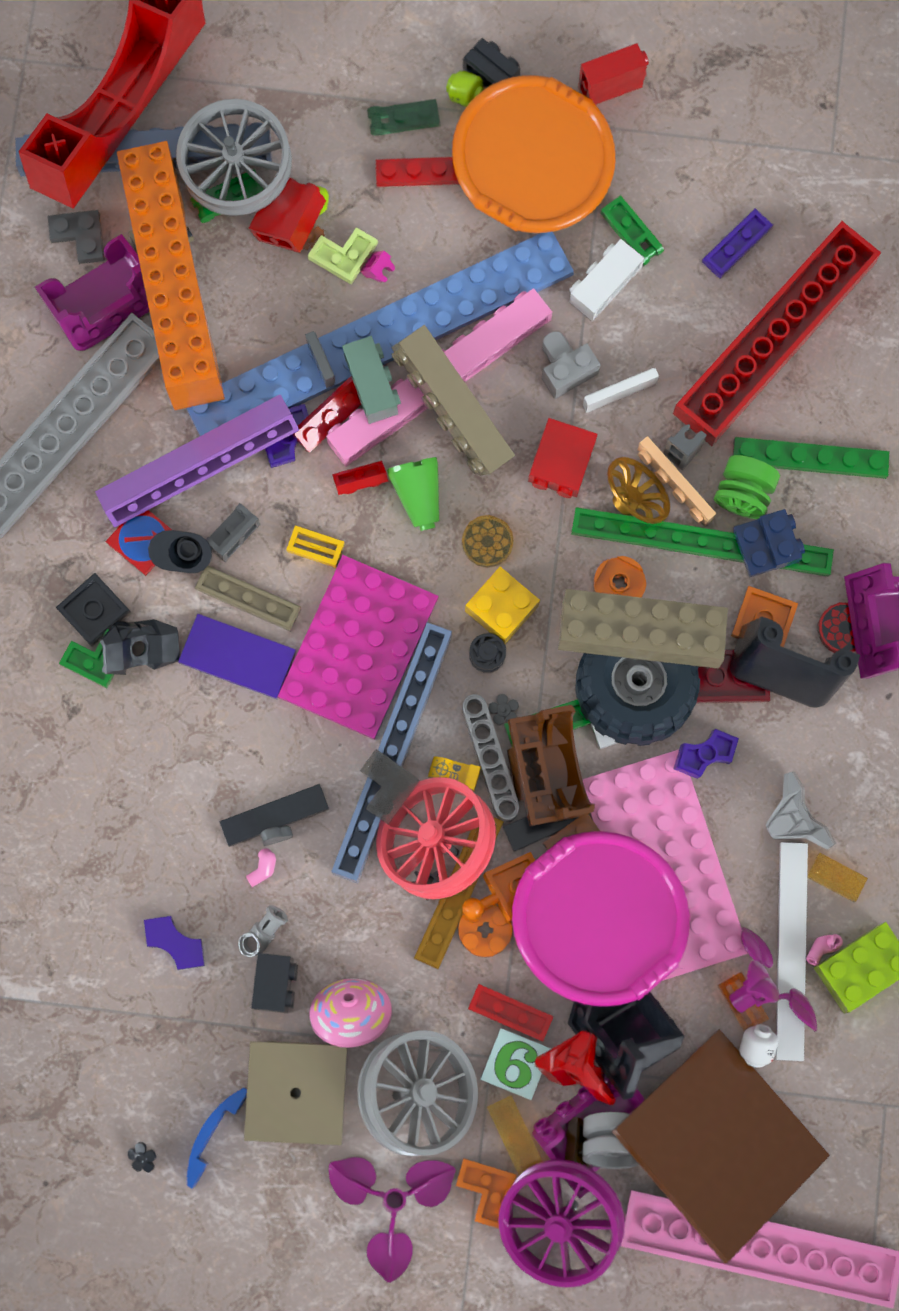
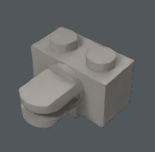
(567, 366)

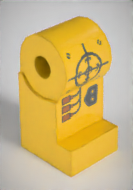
(455, 770)

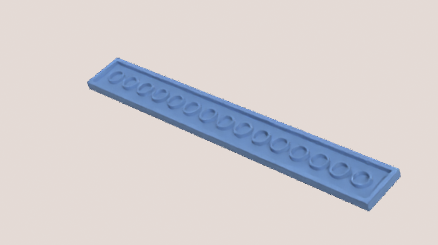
(441, 307)

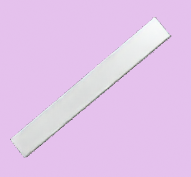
(791, 947)

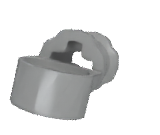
(263, 931)

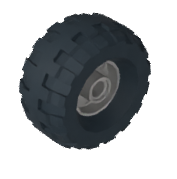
(633, 712)

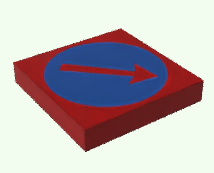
(133, 539)

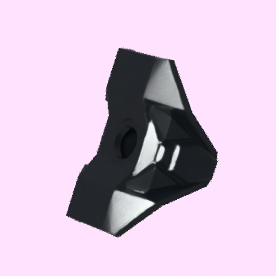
(159, 641)

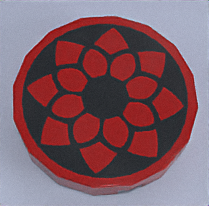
(836, 628)

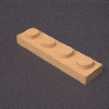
(682, 489)

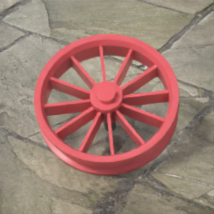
(437, 838)

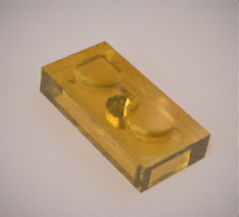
(837, 877)

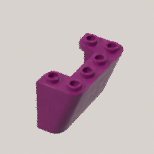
(552, 1131)

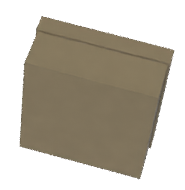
(295, 1093)

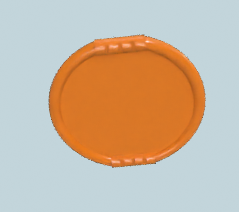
(533, 154)

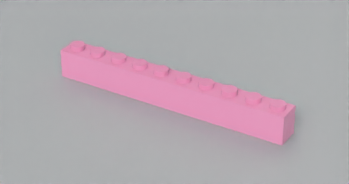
(468, 357)

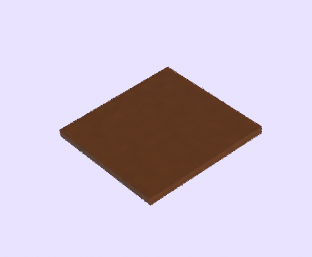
(721, 1145)

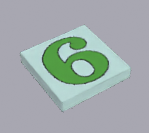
(513, 1064)

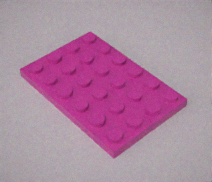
(358, 647)

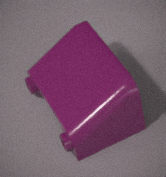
(99, 300)

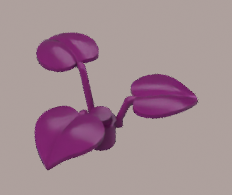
(760, 984)
(428, 1182)

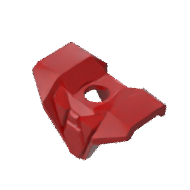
(573, 1064)

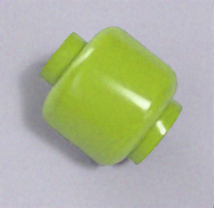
(464, 87)

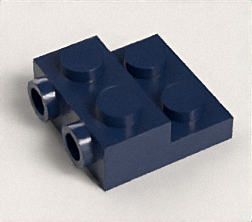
(769, 543)

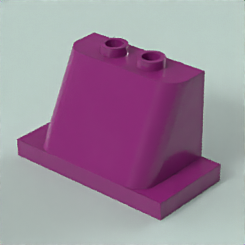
(875, 619)

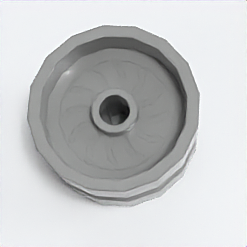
(602, 1146)

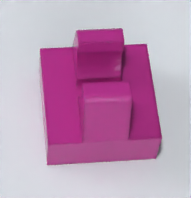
(375, 265)

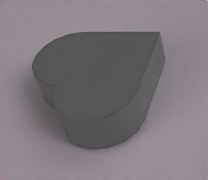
(276, 834)

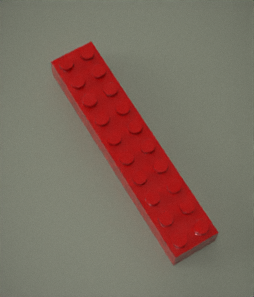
(776, 333)

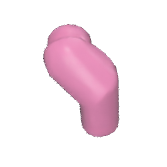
(265, 867)
(822, 946)

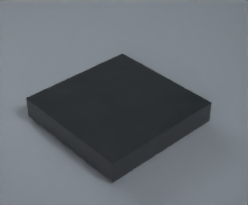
(92, 609)

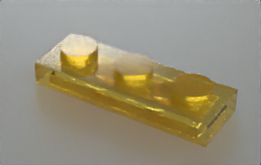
(514, 1134)

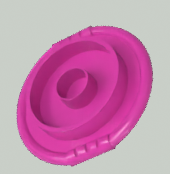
(601, 918)

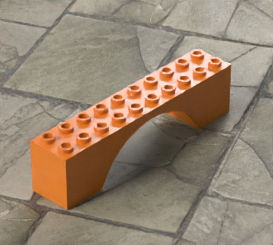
(170, 276)

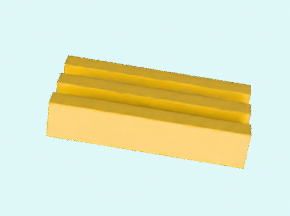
(312, 556)

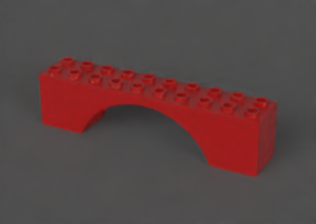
(72, 149)

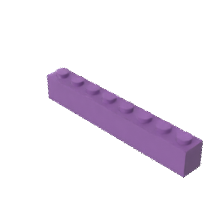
(197, 460)

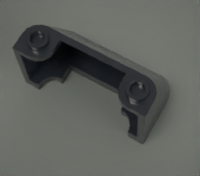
(767, 665)

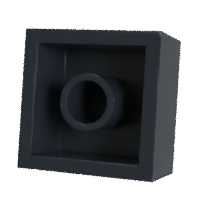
(273, 983)

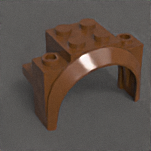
(547, 766)

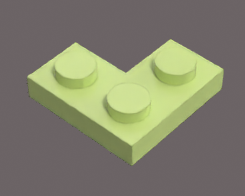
(344, 261)

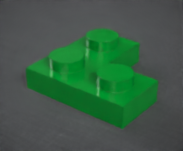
(86, 663)

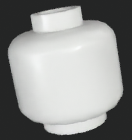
(758, 1045)

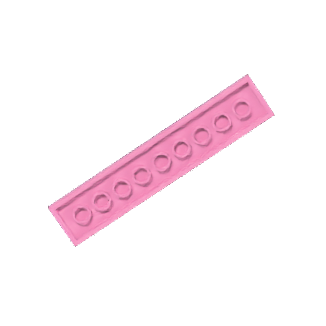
(773, 1253)

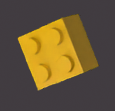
(502, 605)

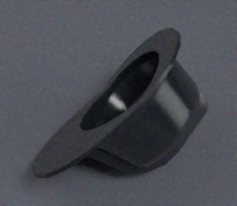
(180, 551)

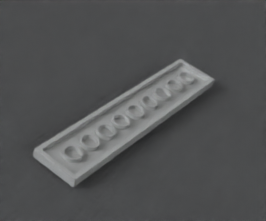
(74, 417)

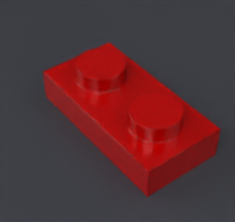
(360, 477)

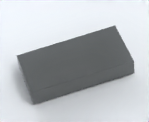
(320, 359)

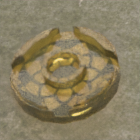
(487, 541)

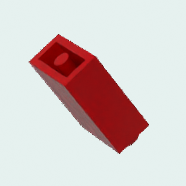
(613, 74)
(289, 217)
(562, 458)

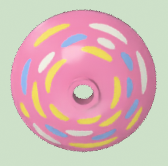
(350, 1012)

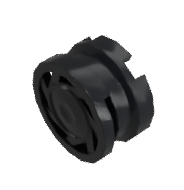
(487, 653)

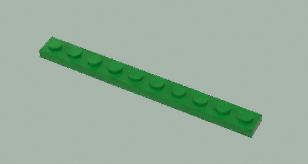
(683, 539)

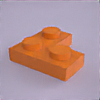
(491, 1183)

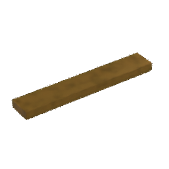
(448, 913)

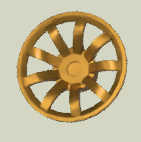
(630, 497)

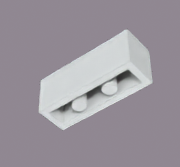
(605, 279)

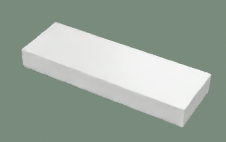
(620, 390)

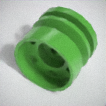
(747, 486)

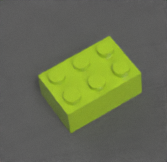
(862, 968)

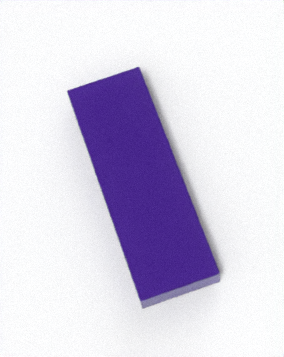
(737, 243)

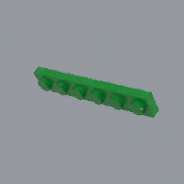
(815, 457)

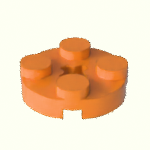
(618, 567)
(495, 942)

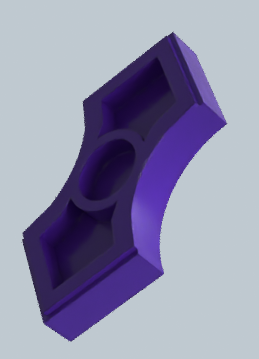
(284, 450)
(695, 758)
(163, 934)

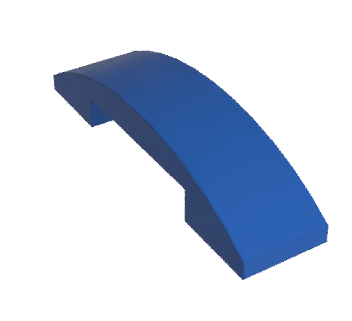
(197, 1165)

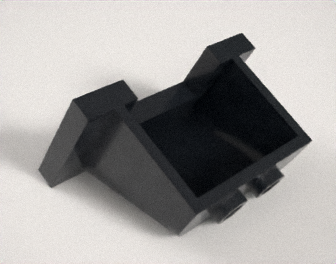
(628, 1038)

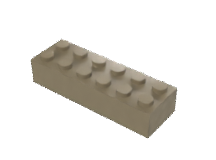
(452, 401)
(643, 628)

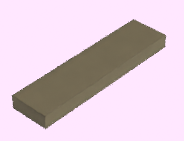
(248, 598)

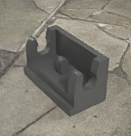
(683, 450)
(233, 532)

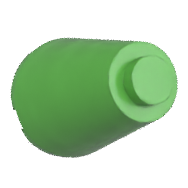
(418, 490)

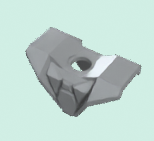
(794, 819)

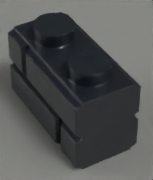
(489, 63)

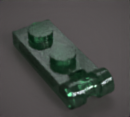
(404, 117)

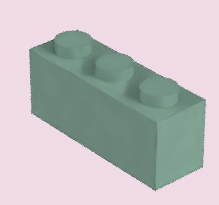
(371, 379)

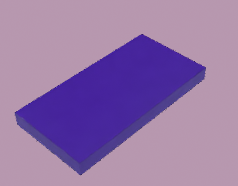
(237, 656)

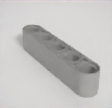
(487, 745)

